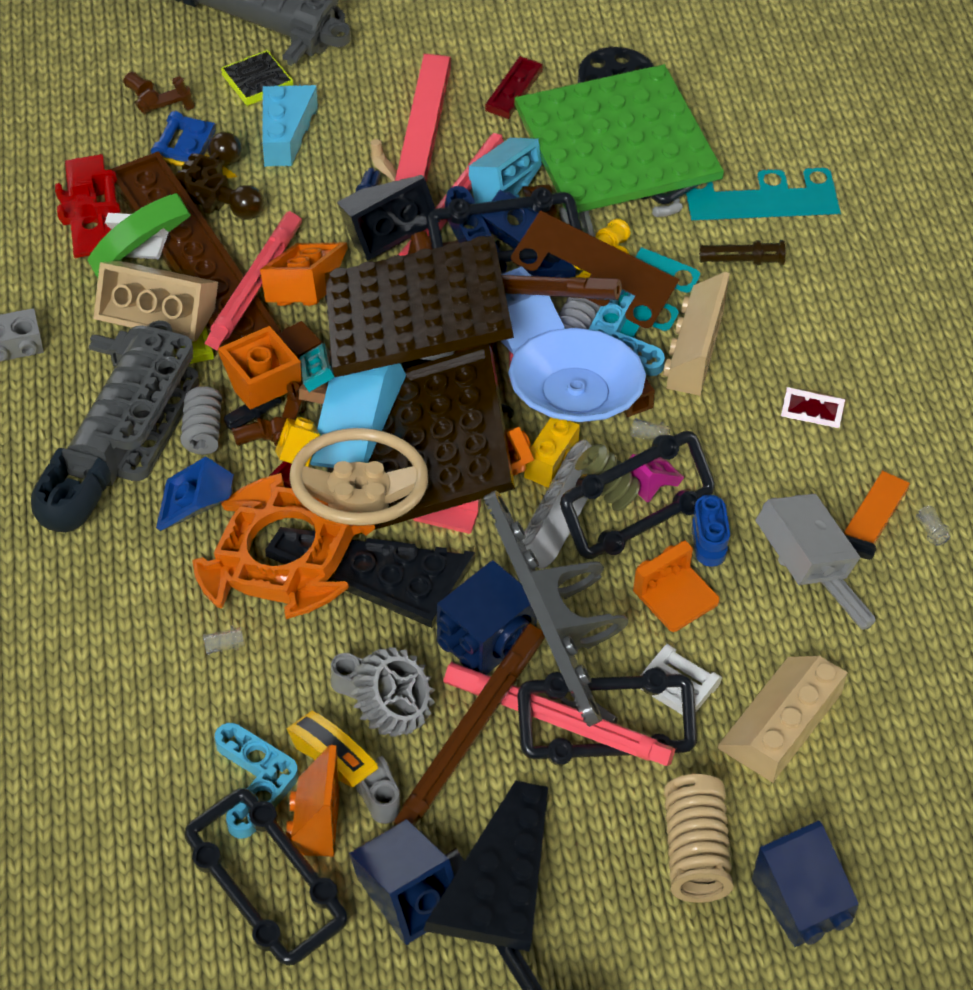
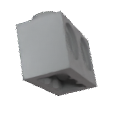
(19, 335)

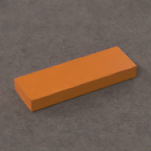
(877, 508)

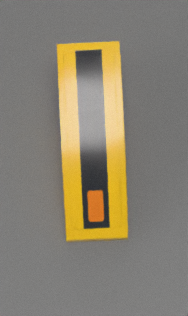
(315, 733)

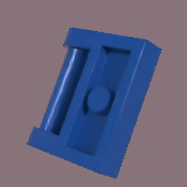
(192, 140)

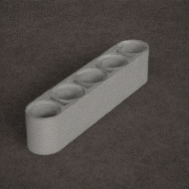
(548, 526)

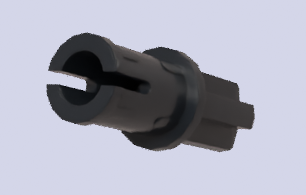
(244, 415)

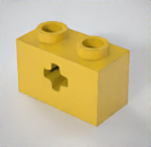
(551, 449)

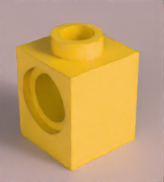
(294, 437)

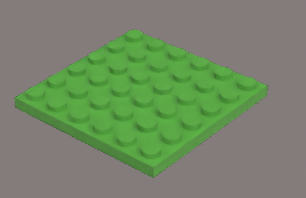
(618, 138)

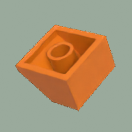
(260, 367)

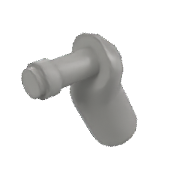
(664, 211)

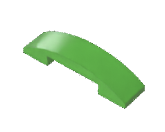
(138, 228)

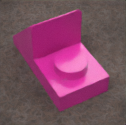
(654, 475)

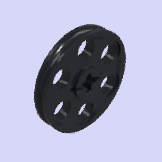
(611, 67)

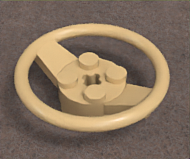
(359, 490)

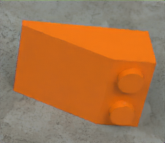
(300, 273)
(316, 806)

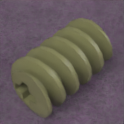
(618, 492)

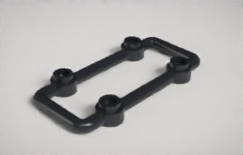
(540, 199)
(592, 486)
(561, 750)
(266, 932)

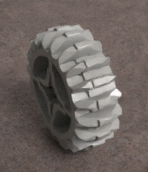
(392, 692)

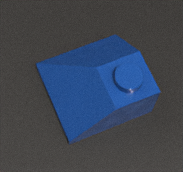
(194, 492)

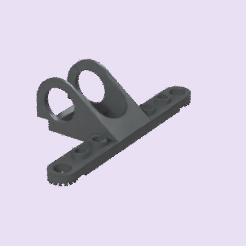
(559, 624)

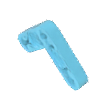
(613, 329)
(263, 770)

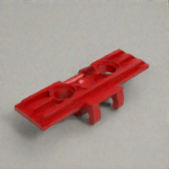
(79, 204)

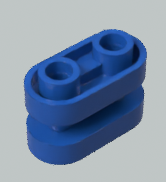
(710, 530)

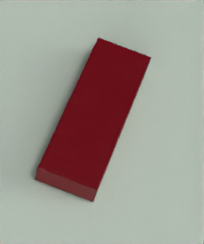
(514, 84)

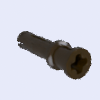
(707, 253)

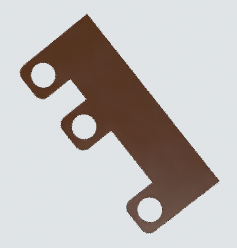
(647, 283)

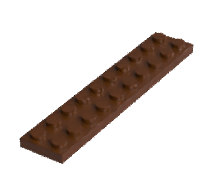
(191, 245)

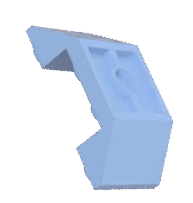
(529, 315)

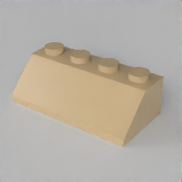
(142, 294)
(696, 335)
(784, 714)

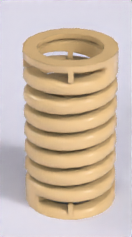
(698, 838)

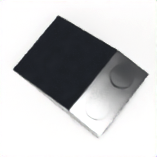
(386, 214)

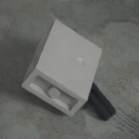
(810, 539)

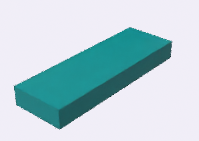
(316, 367)

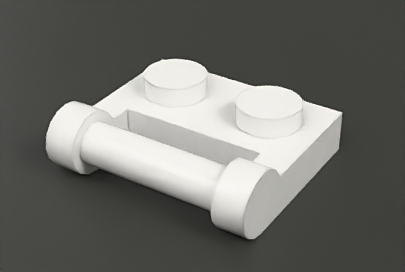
(672, 695)

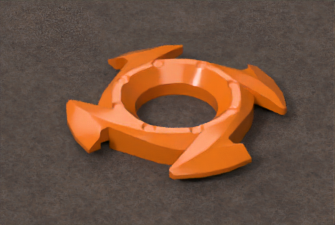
(298, 583)

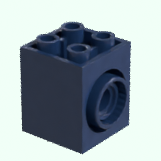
(483, 618)

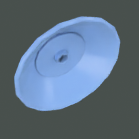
(577, 374)

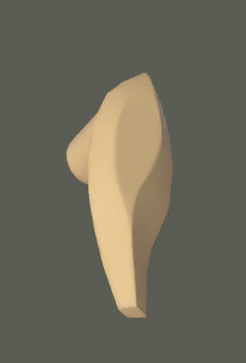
(381, 161)

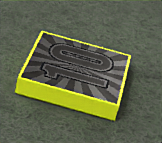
(253, 73)

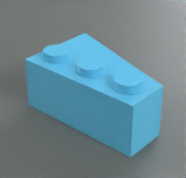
(285, 120)
(505, 168)

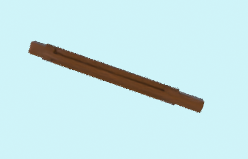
(569, 287)
(471, 725)

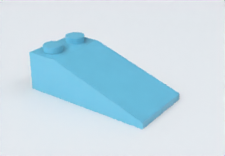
(357, 402)

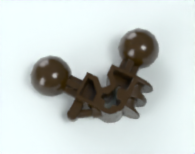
(209, 187)

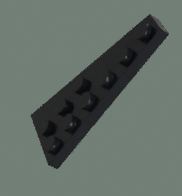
(386, 571)
(498, 882)

